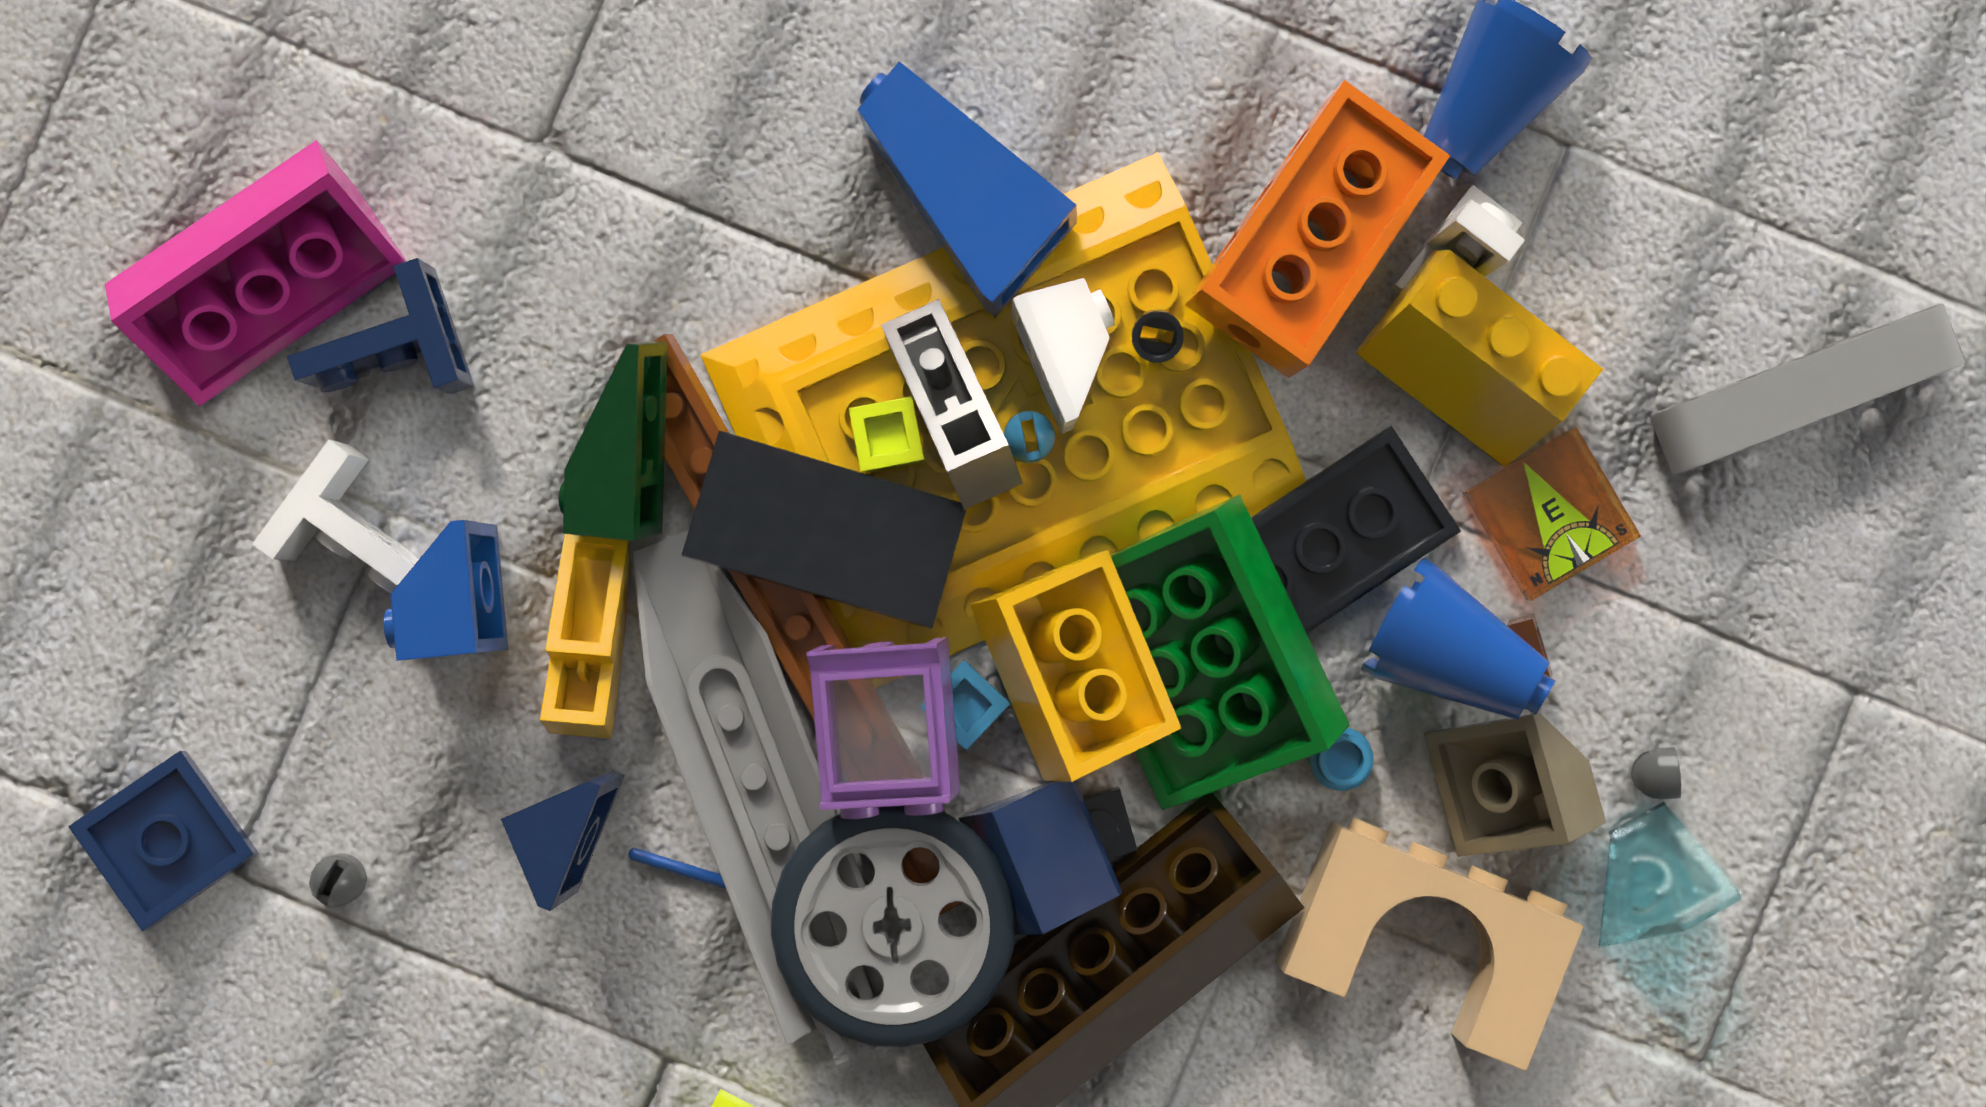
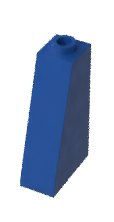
(970, 189)

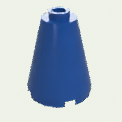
(1499, 83)
(1456, 649)

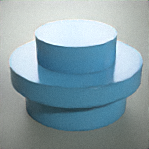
(1345, 763)

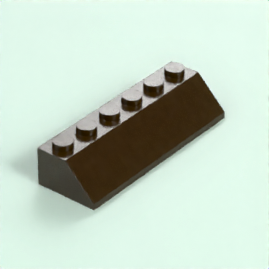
(1102, 981)

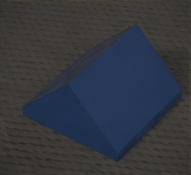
(560, 836)
(1047, 854)

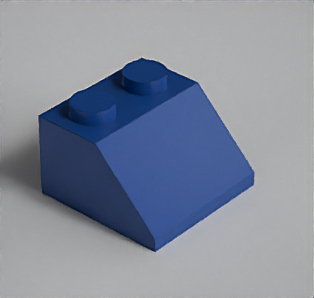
(450, 597)

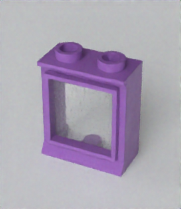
(885, 727)

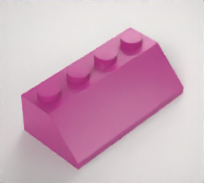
(253, 275)

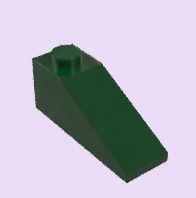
(618, 464)

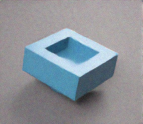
(975, 704)

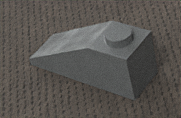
(952, 404)

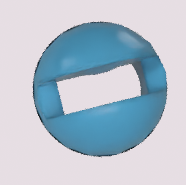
(1016, 439)

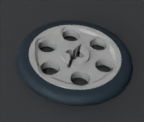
(820, 972)

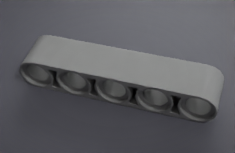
(1807, 389)

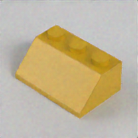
(1477, 358)
(1076, 667)

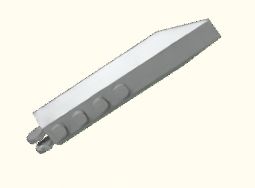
(739, 757)

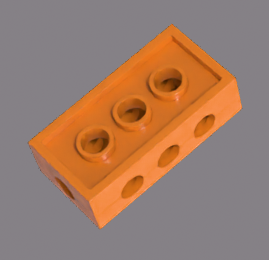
(1358, 225)

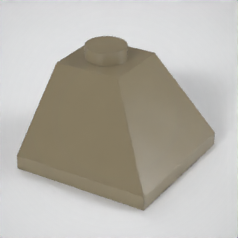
(1513, 785)

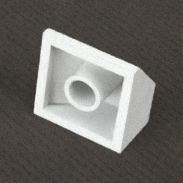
(1064, 341)

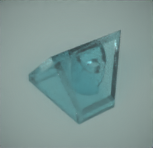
(1659, 880)

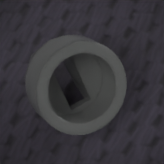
(1658, 773)
(348, 886)

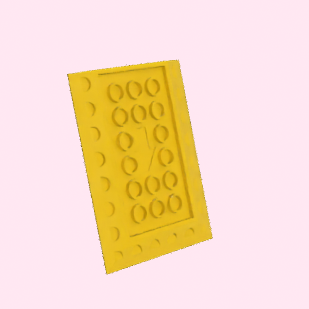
(1145, 444)

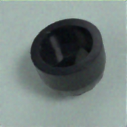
(1152, 348)

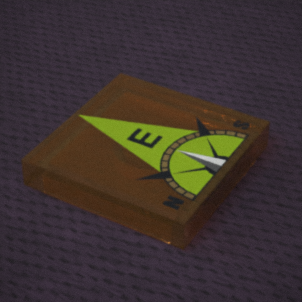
(1551, 514)

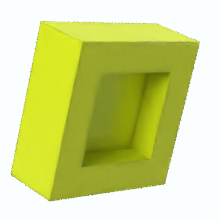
(886, 434)

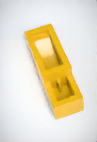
(586, 637)

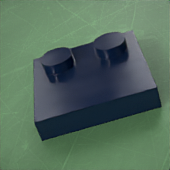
(163, 840)

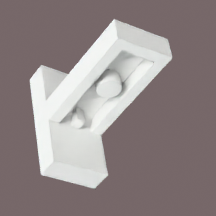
(1474, 231)
(317, 505)

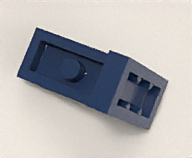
(394, 343)

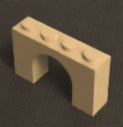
(1520, 941)

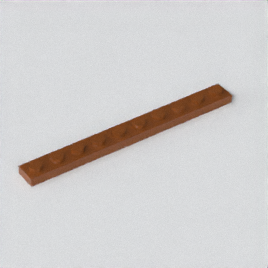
(790, 617)

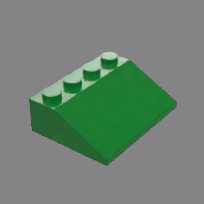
(1226, 655)

